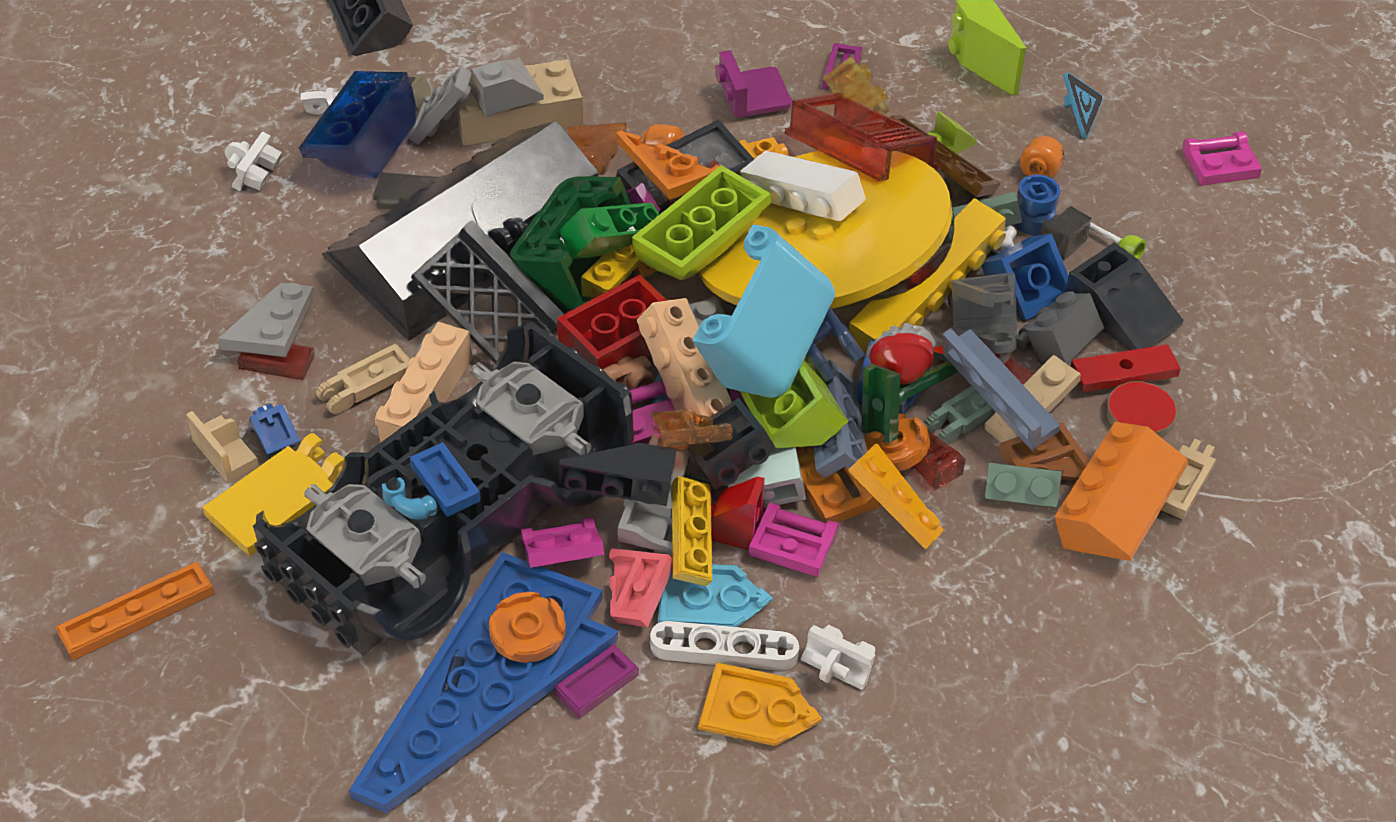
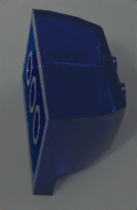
(363, 124)

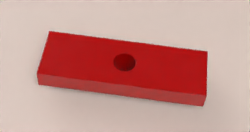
(1126, 366)

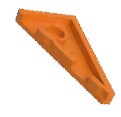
(665, 166)

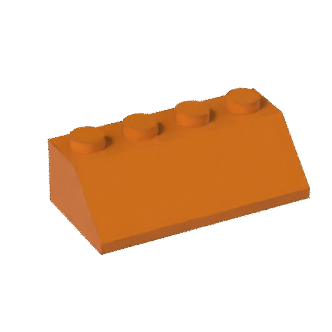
(1119, 493)

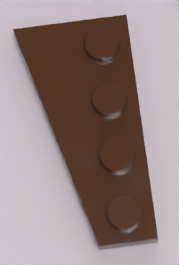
(957, 167)

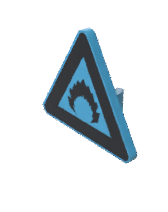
(1084, 102)

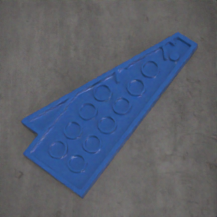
(491, 691)

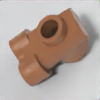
(631, 372)

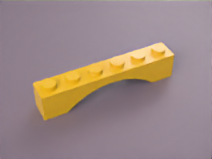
(974, 235)

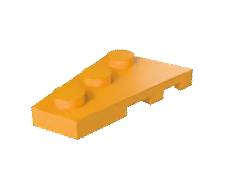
(893, 492)

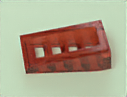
(950, 468)

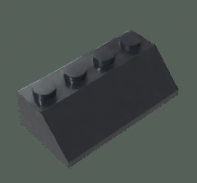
(371, 24)

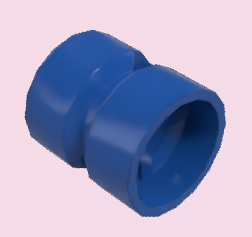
(1037, 202)

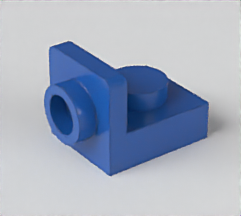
(273, 429)

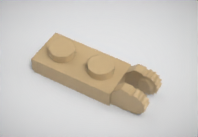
(363, 379)

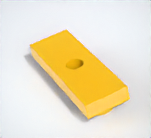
(691, 531)

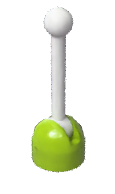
(1131, 243)

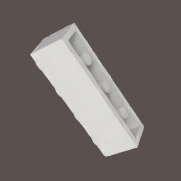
(806, 185)

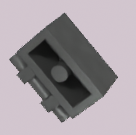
(1062, 328)

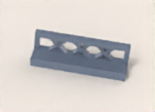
(999, 388)
(849, 442)

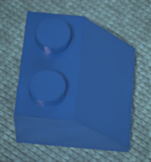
(1037, 271)

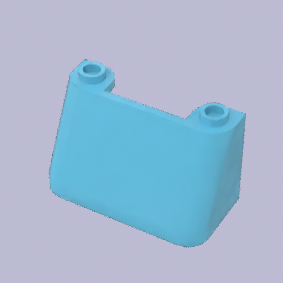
(773, 322)

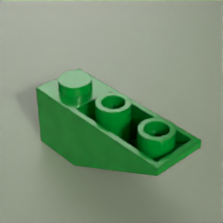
(605, 229)

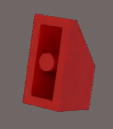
(738, 513)

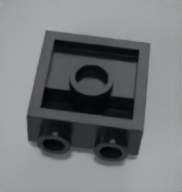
(727, 459)

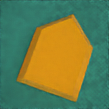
(755, 706)

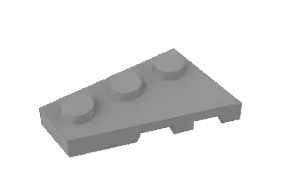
(271, 323)

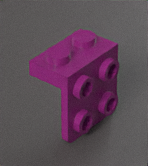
(751, 90)

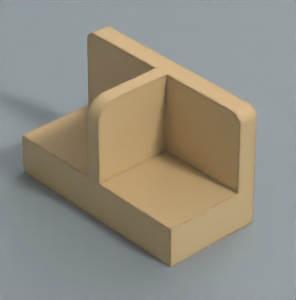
(222, 446)

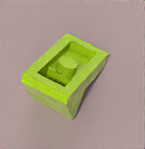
(952, 133)

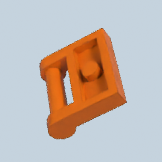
(832, 498)

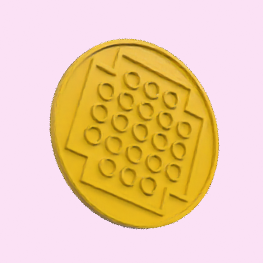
(864, 252)

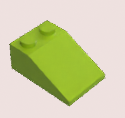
(987, 43)

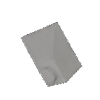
(503, 86)

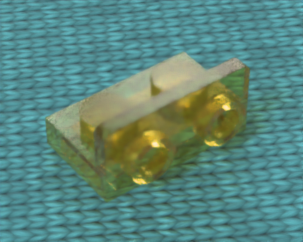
(855, 84)

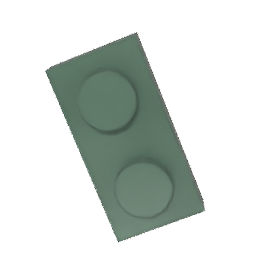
(1022, 484)

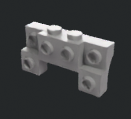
(652, 523)

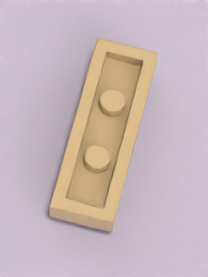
(1048, 387)

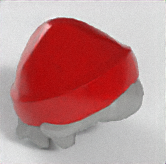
(903, 351)

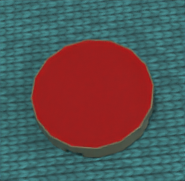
(1142, 405)

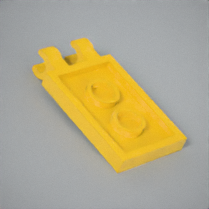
(275, 488)

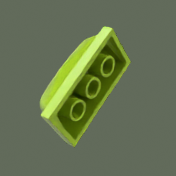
(701, 224)

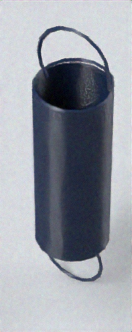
(455, 662)

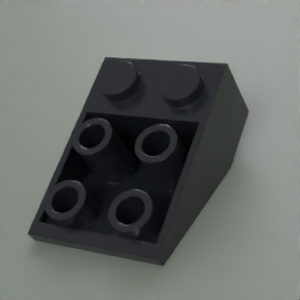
(1125, 298)

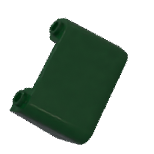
(542, 250)

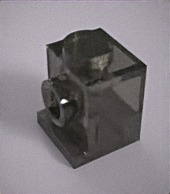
(1068, 230)

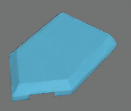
(723, 602)

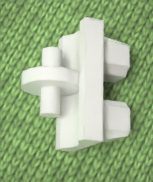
(249, 159)
(838, 657)

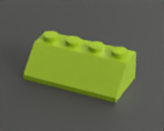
(802, 414)

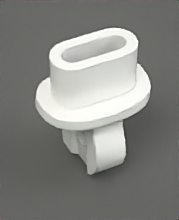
(318, 101)

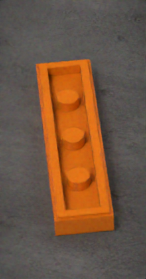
(134, 610)

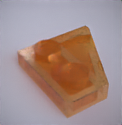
(597, 142)
(684, 427)

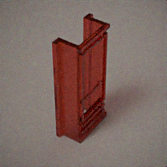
(857, 134)

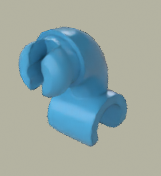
(412, 508)

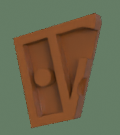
(1055, 454)

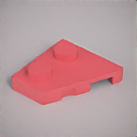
(637, 585)

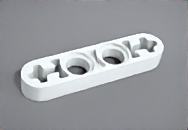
(725, 639)

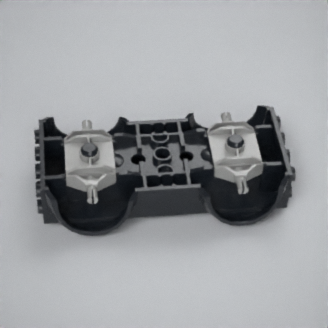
(403, 577)

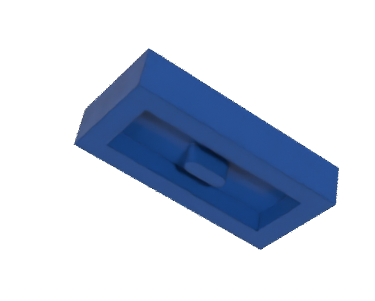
(445, 479)

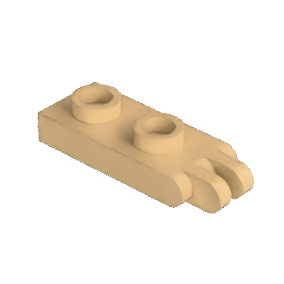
(1191, 480)

